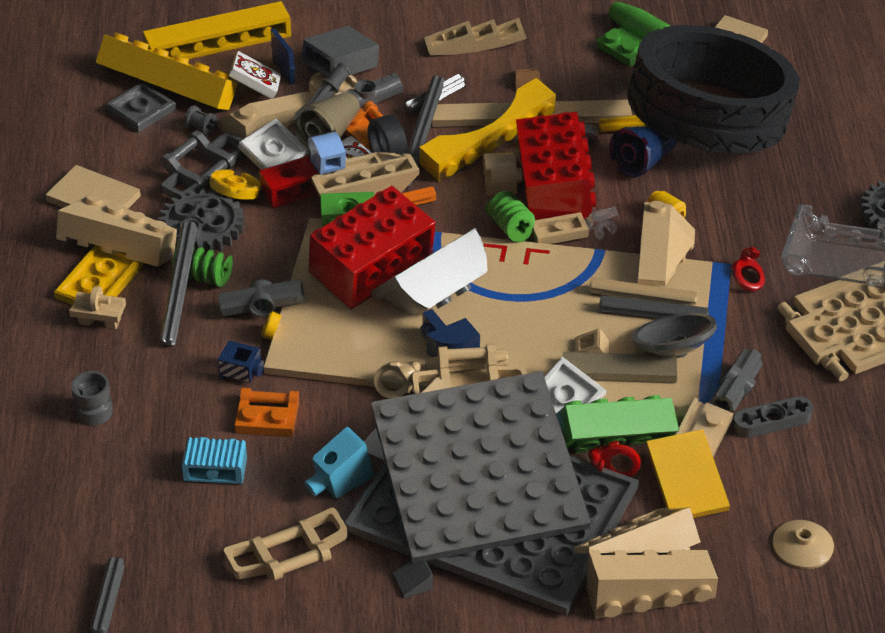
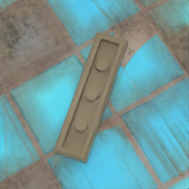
(625, 366)

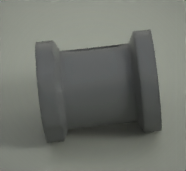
(200, 120)

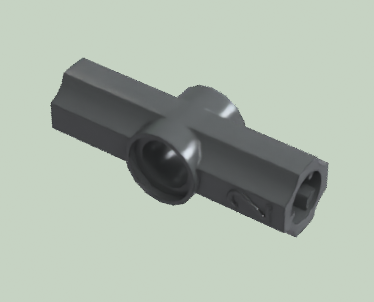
(377, 90)
(262, 297)
(737, 380)

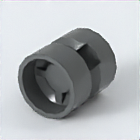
(92, 398)

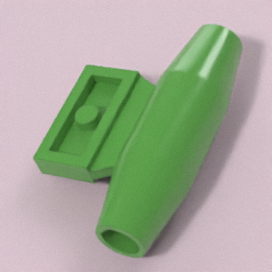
(633, 25)

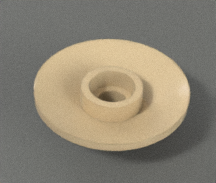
(803, 544)

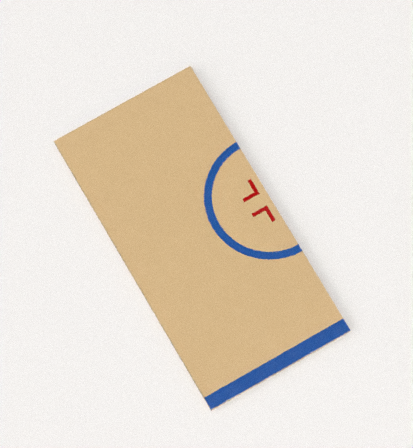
(525, 303)

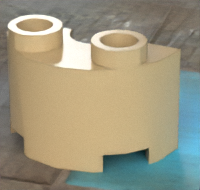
(502, 172)

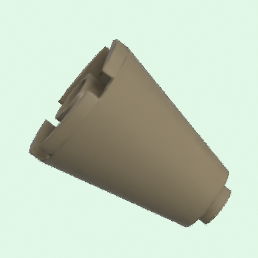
(326, 116)

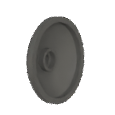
(675, 334)

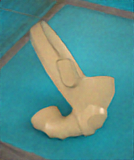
(404, 369)

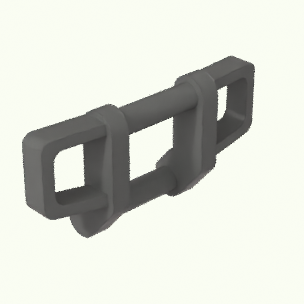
(210, 152)

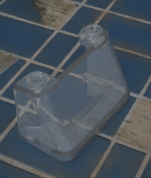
(834, 250)

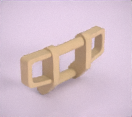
(445, 355)
(267, 565)

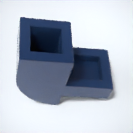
(454, 336)

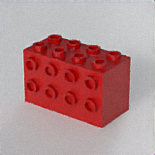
(556, 165)
(370, 245)

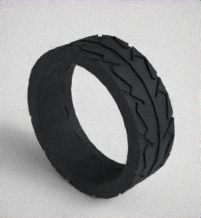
(705, 118)

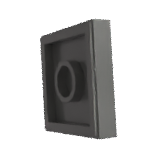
(140, 106)

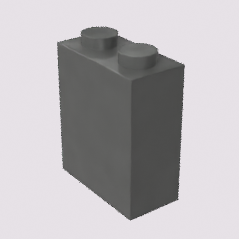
(340, 46)

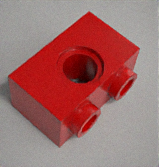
(288, 182)

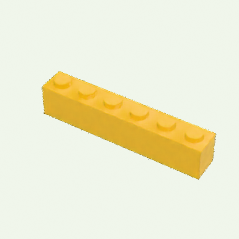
(221, 31)
(167, 72)

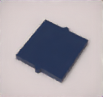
(282, 56)

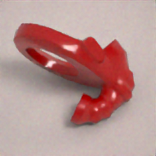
(747, 261)
(601, 457)

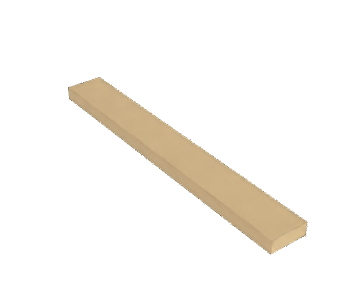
(486, 113)

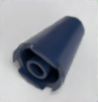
(638, 149)

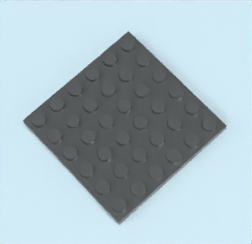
(478, 466)

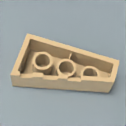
(648, 581)

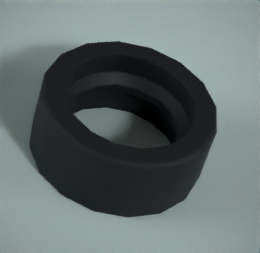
(387, 135)

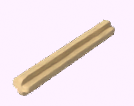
(642, 291)

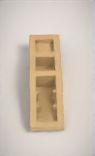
(468, 39)

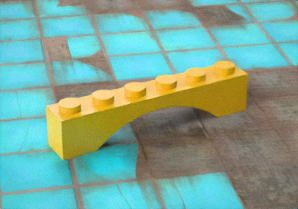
(452, 152)

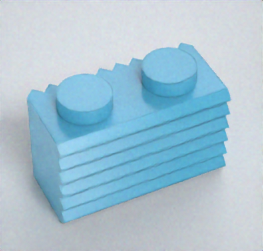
(214, 460)

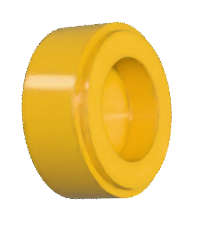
(270, 325)

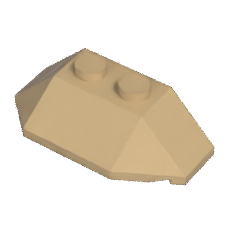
(369, 174)

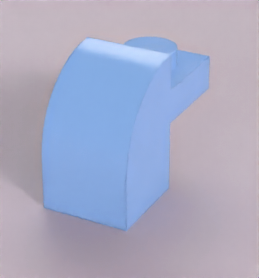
(327, 152)

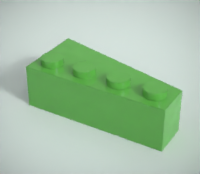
(626, 419)

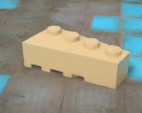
(116, 230)

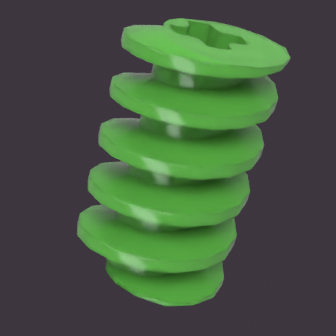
(511, 215)
(209, 269)

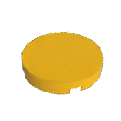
(235, 186)

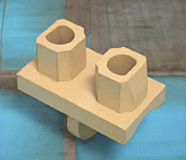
(99, 307)

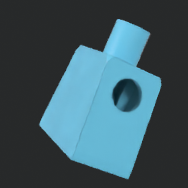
(340, 465)

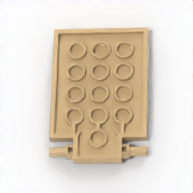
(840, 322)

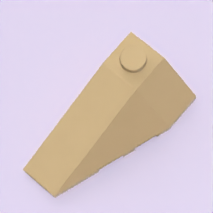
(258, 114)
(664, 243)
(656, 530)

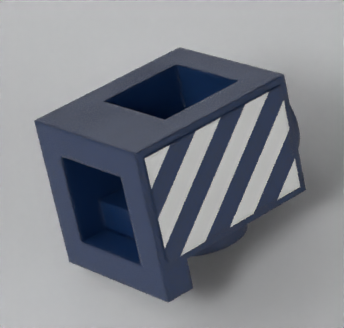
(240, 362)

